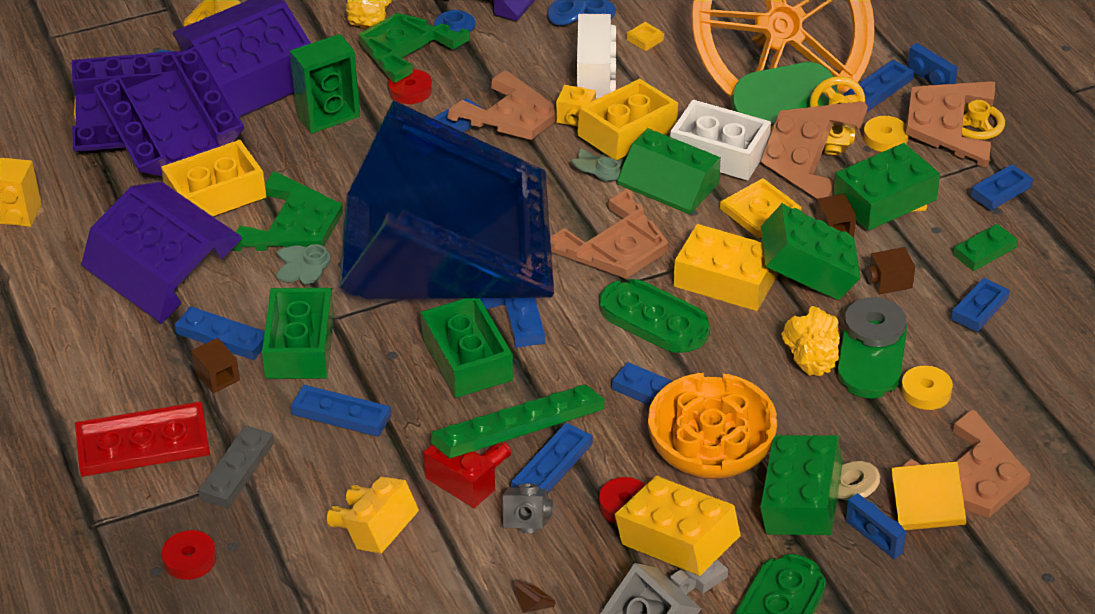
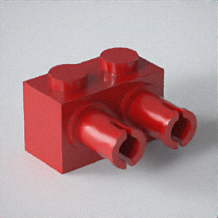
(468, 475)

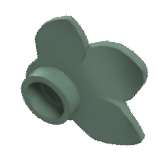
(603, 167)
(303, 263)

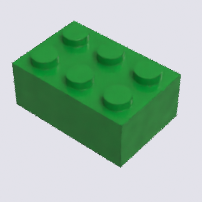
(325, 83)
(887, 185)
(810, 251)
(298, 333)
(467, 346)
(802, 485)

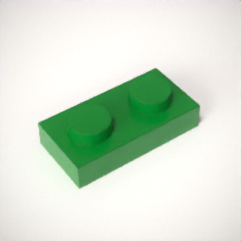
(985, 247)

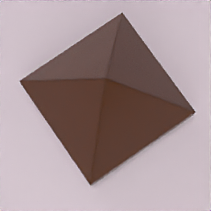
(531, 597)

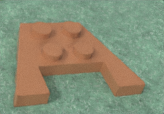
(518, 114)
(938, 114)
(800, 139)
(620, 248)
(989, 470)

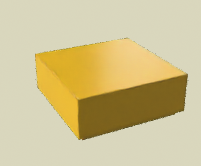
(645, 36)

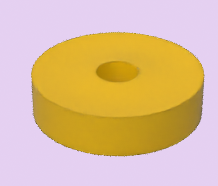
(884, 133)
(926, 387)

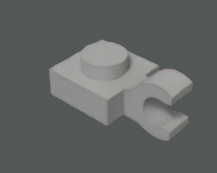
(711, 577)

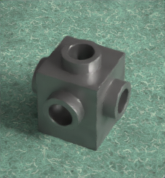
(526, 508)

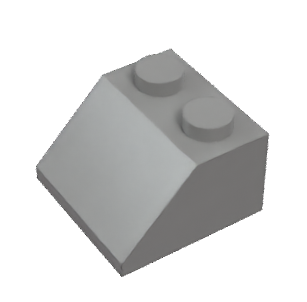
(649, 592)

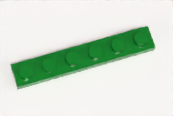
(517, 421)

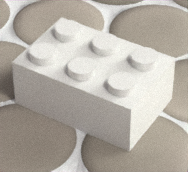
(596, 53)
(725, 133)

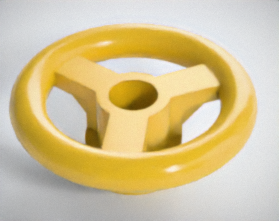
(834, 98)
(977, 117)

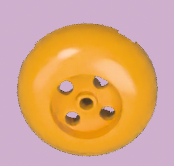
(712, 425)

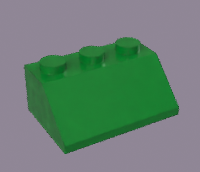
(670, 171)

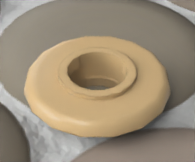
(858, 471)

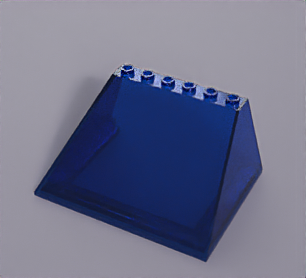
(444, 217)

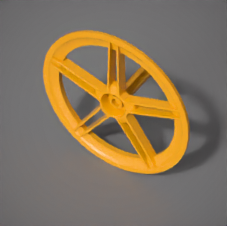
(779, 27)

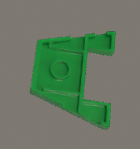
(402, 34)
(303, 220)

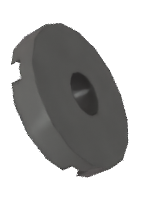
(875, 309)

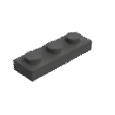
(236, 466)

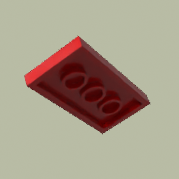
(141, 439)

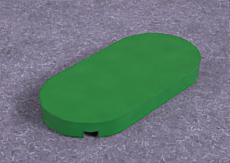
(778, 89)
(655, 315)
(868, 369)
(785, 587)

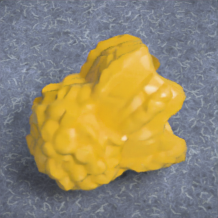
(366, 12)
(813, 341)

